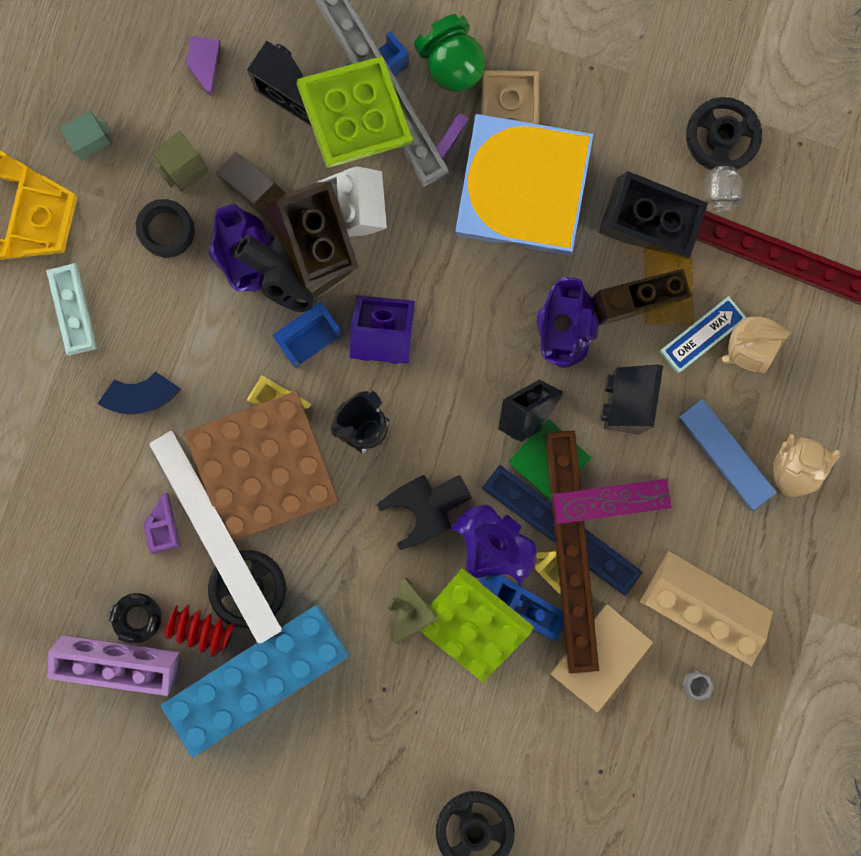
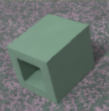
(86, 135)

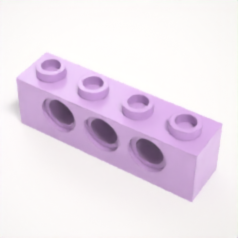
(113, 665)

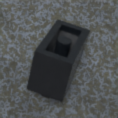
(528, 410)

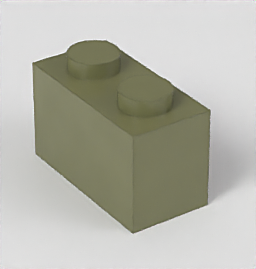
(179, 162)

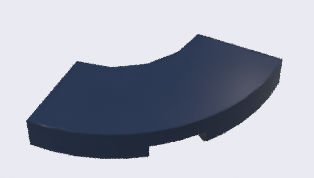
(139, 397)

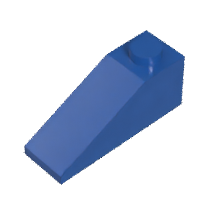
(539, 613)

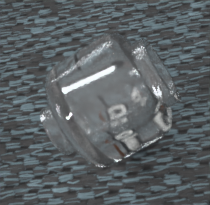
(723, 188)

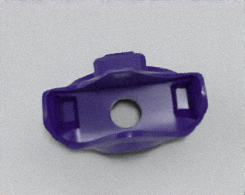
(230, 228)
(572, 300)
(495, 544)

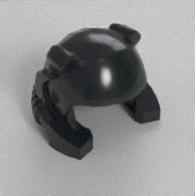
(361, 421)

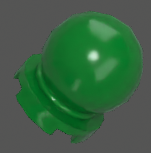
(454, 57)

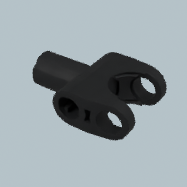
(280, 278)
(427, 505)

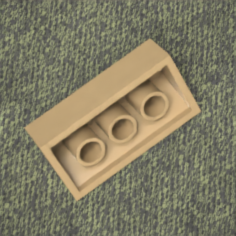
(708, 608)

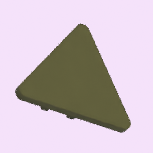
(411, 612)

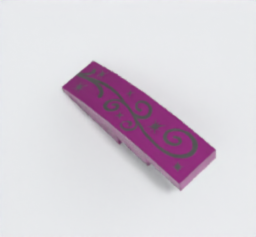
(611, 501)

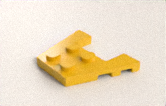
(39, 213)

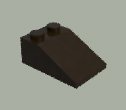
(313, 233)

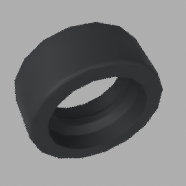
(149, 212)

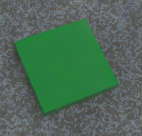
(532, 459)

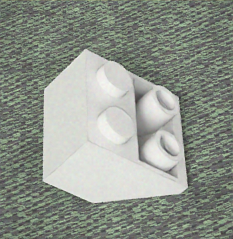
(360, 199)

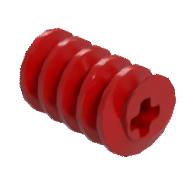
(199, 631)

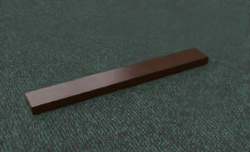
(572, 558)

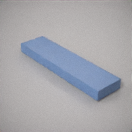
(727, 454)

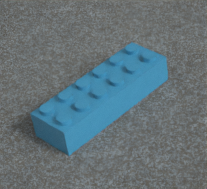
(255, 680)

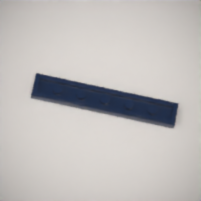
(538, 513)

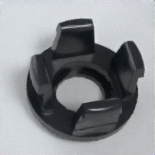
(120, 624)

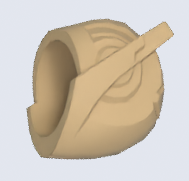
(755, 343)
(802, 466)

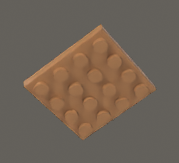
(261, 466)

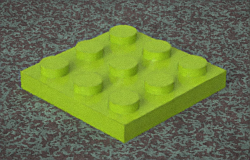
(354, 111)
(475, 626)

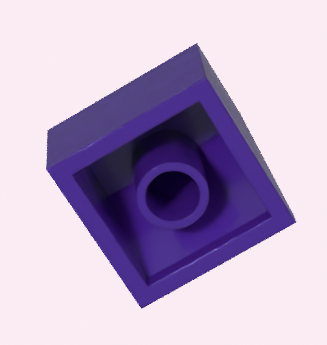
(381, 329)

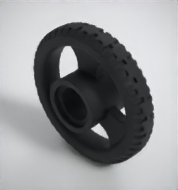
(704, 117)
(261, 565)
(462, 806)

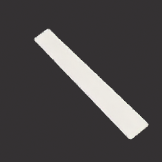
(215, 538)

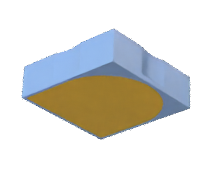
(523, 184)

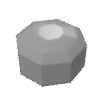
(698, 685)

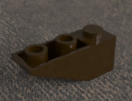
(640, 296)

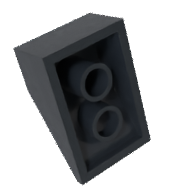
(275, 77)
(653, 216)
(632, 398)

